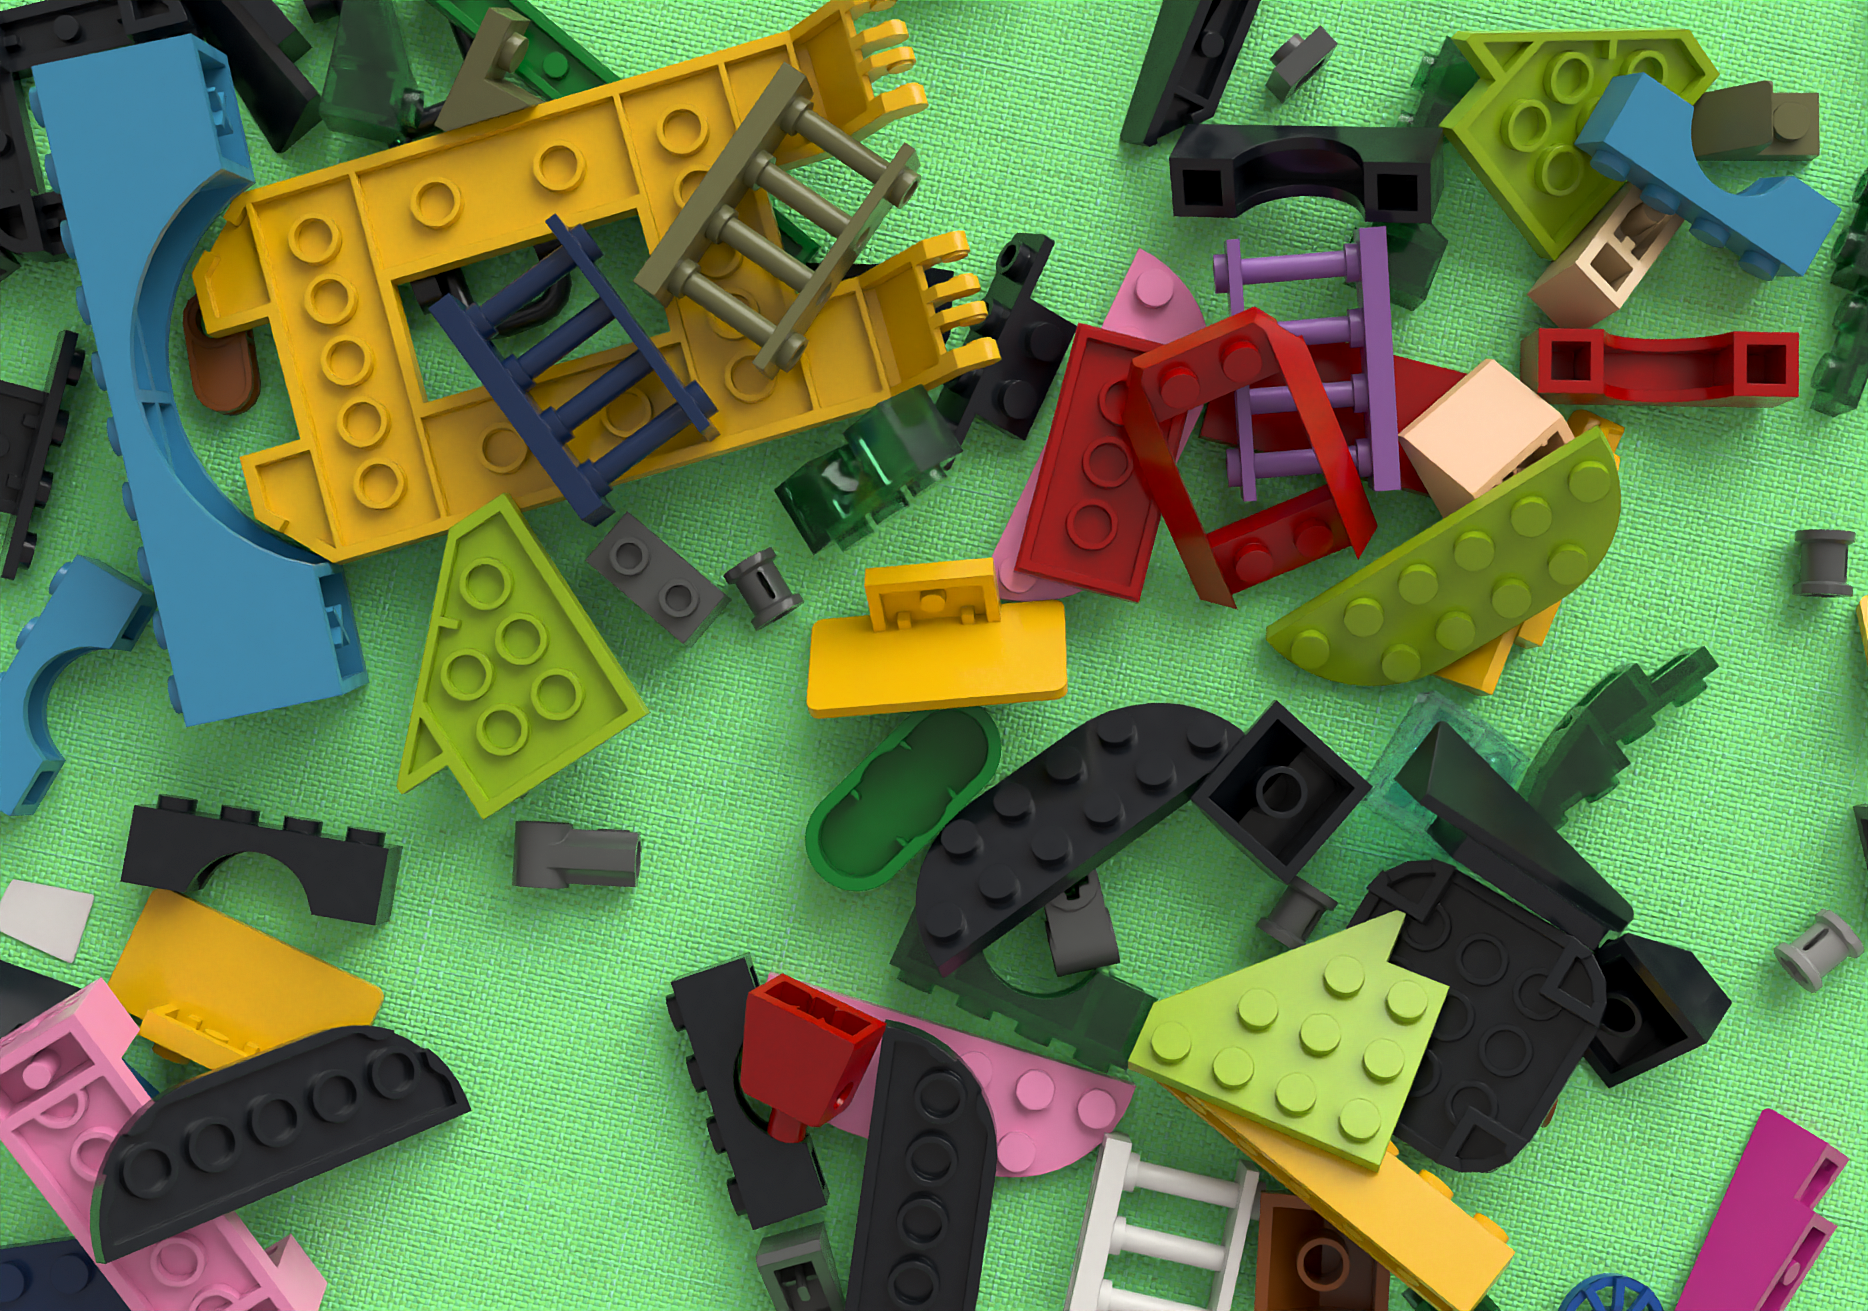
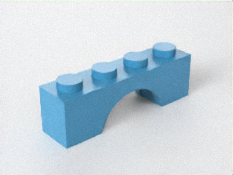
(1645, 137)
(88, 612)

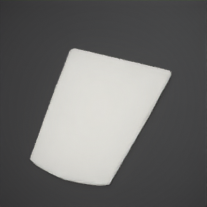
(45, 917)

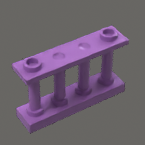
(1363, 327)

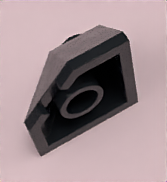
(1656, 1007)

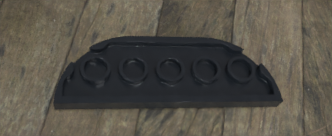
(1060, 821)
(263, 1129)
(923, 1181)

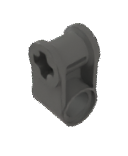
(1081, 929)

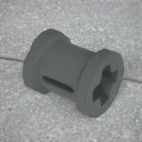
(1824, 563)
(763, 588)
(1296, 913)

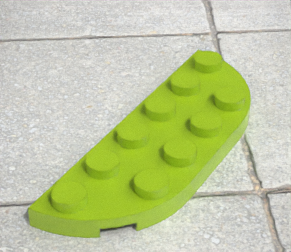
(1463, 575)

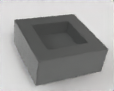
(1298, 61)

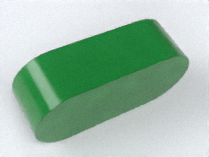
(902, 796)

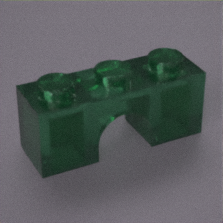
(887, 455)

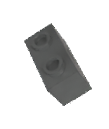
(658, 580)

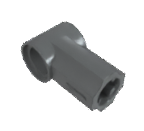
(559, 855)

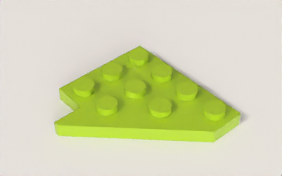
(1534, 102)
(509, 668)
(1303, 1040)

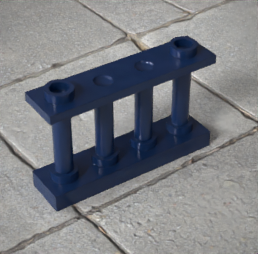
(514, 377)

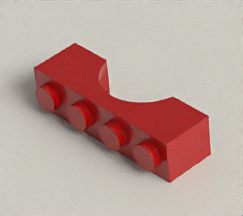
(1705, 371)

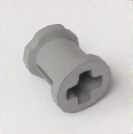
(1819, 950)

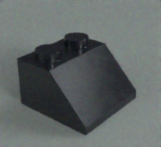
(1279, 793)

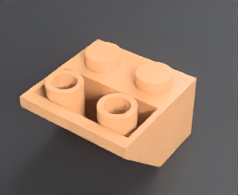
(1481, 436)

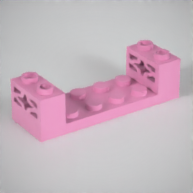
(59, 1113)

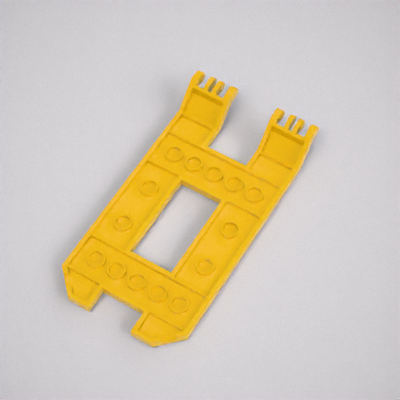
(335, 243)

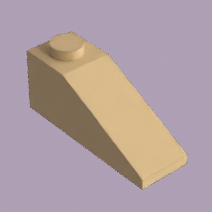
(1604, 261)

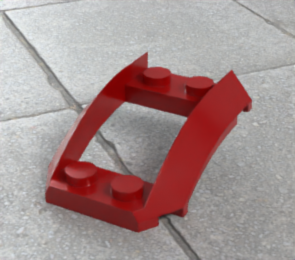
(1277, 538)

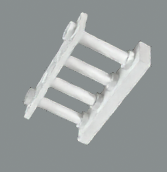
(1107, 1233)

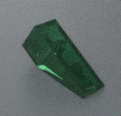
(371, 75)

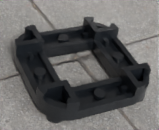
(47, 34)

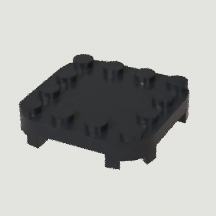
(1512, 1020)

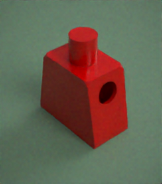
(804, 1054)

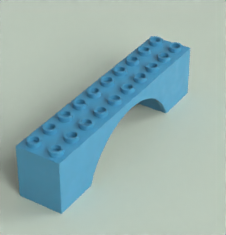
(144, 165)

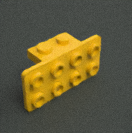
(936, 644)
(225, 988)

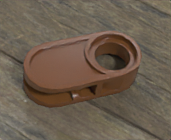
(223, 368)

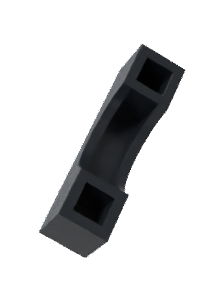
(1377, 170)
(182, 848)
(770, 1176)

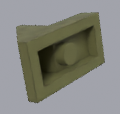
(480, 85)
(1755, 124)

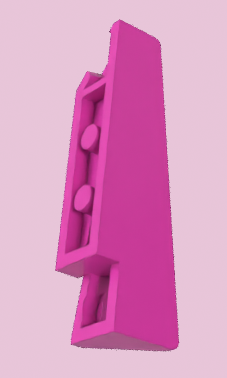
(1766, 1223)

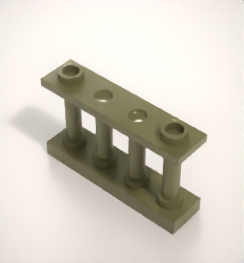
(751, 164)

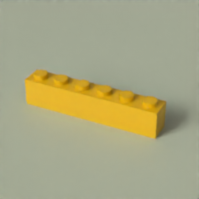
(1390, 1214)

